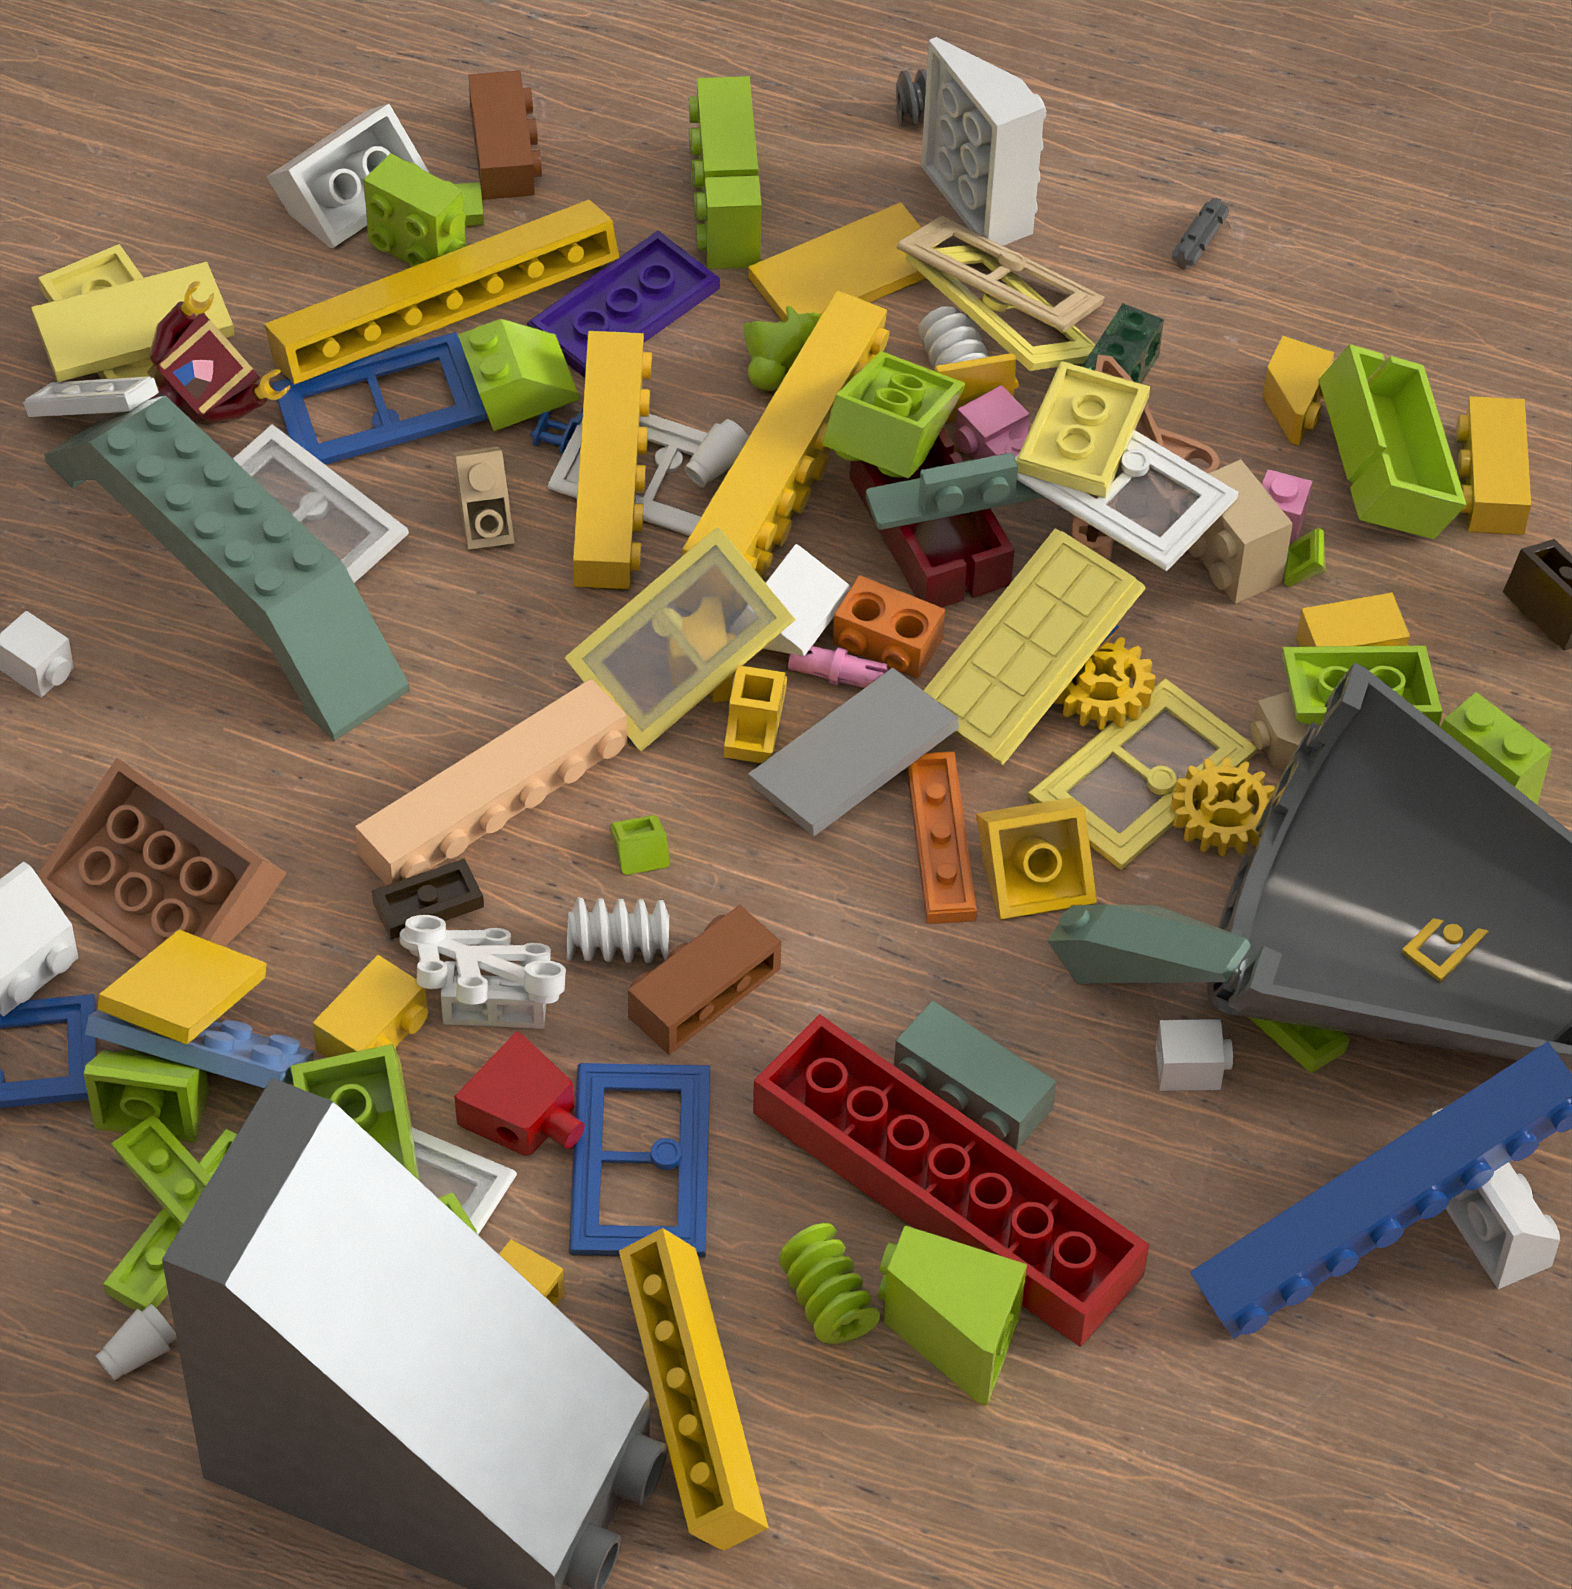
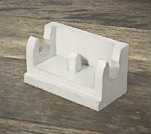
(505, 1005)

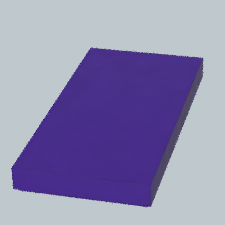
(631, 295)

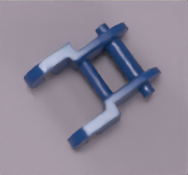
(540, 433)

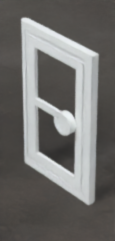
(674, 437)

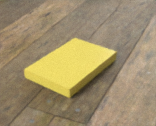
(1082, 429)

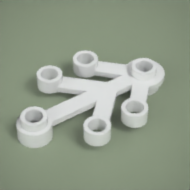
(428, 937)

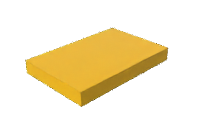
(182, 986)

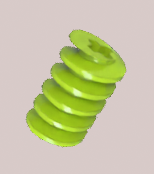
(827, 1285)

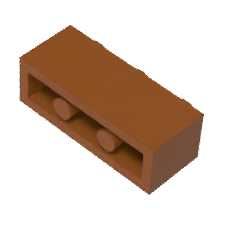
(504, 134)
(703, 978)

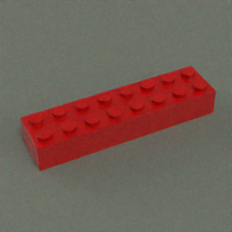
(948, 1175)

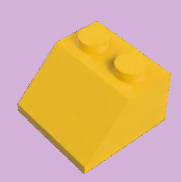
(1037, 857)

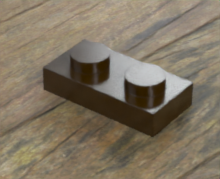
(438, 892)

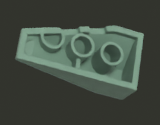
(1143, 946)

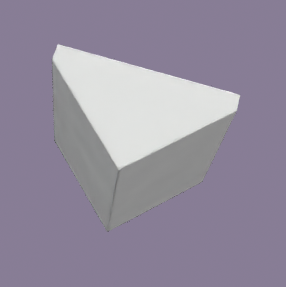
(810, 595)

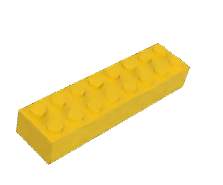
(786, 445)

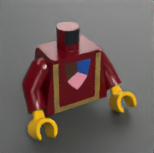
(202, 368)

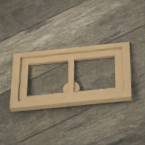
(1062, 316)

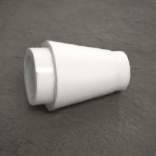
(716, 452)
(136, 1342)

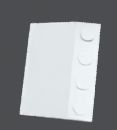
(982, 142)

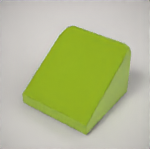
(640, 844)

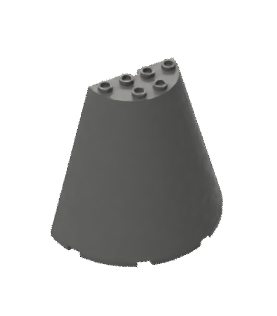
(1369, 844)

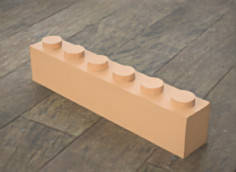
(492, 784)

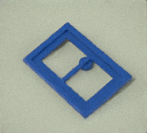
(386, 424)
(80, 1050)
(691, 1154)

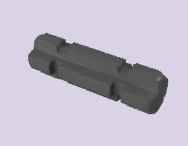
(1200, 233)

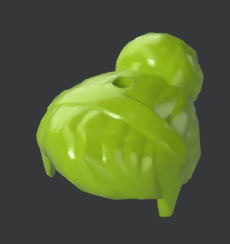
(776, 347)

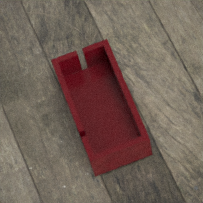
(947, 553)

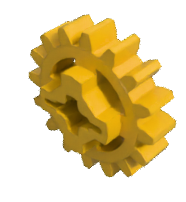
(1104, 688)
(1223, 805)

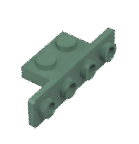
(949, 492)

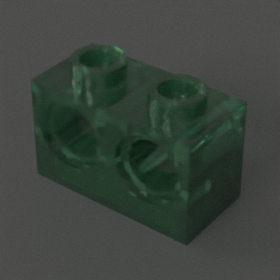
(1131, 340)

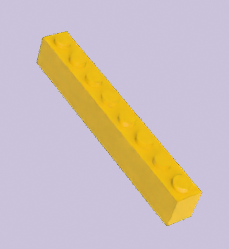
(441, 291)

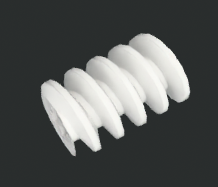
(950, 337)
(618, 930)

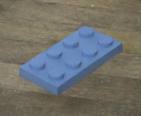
(221, 1048)

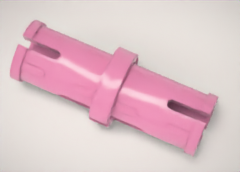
(837, 667)

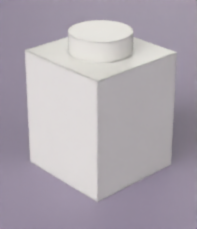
(35, 654)
(1192, 1054)

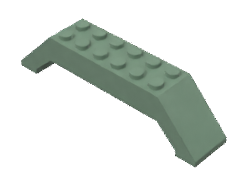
(245, 553)

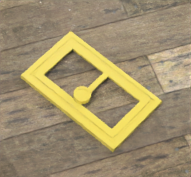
(982, 312)

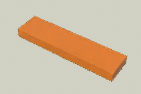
(941, 839)

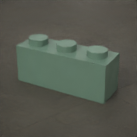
(975, 1074)

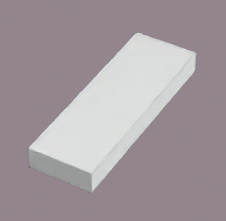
(90, 396)

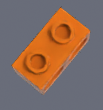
(888, 626)

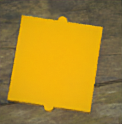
(981, 377)

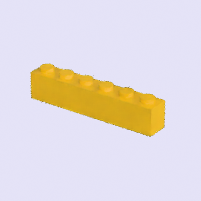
(609, 458)
(693, 1390)

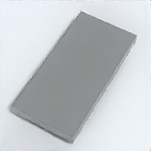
(853, 751)

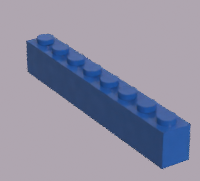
(1389, 1192)

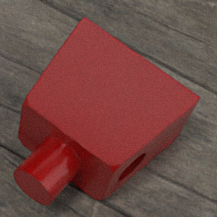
(519, 1100)

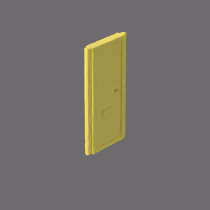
(1032, 644)

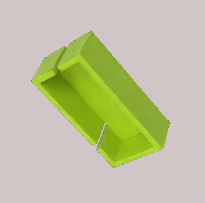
(725, 172)
(1392, 442)

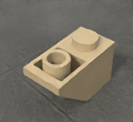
(483, 497)

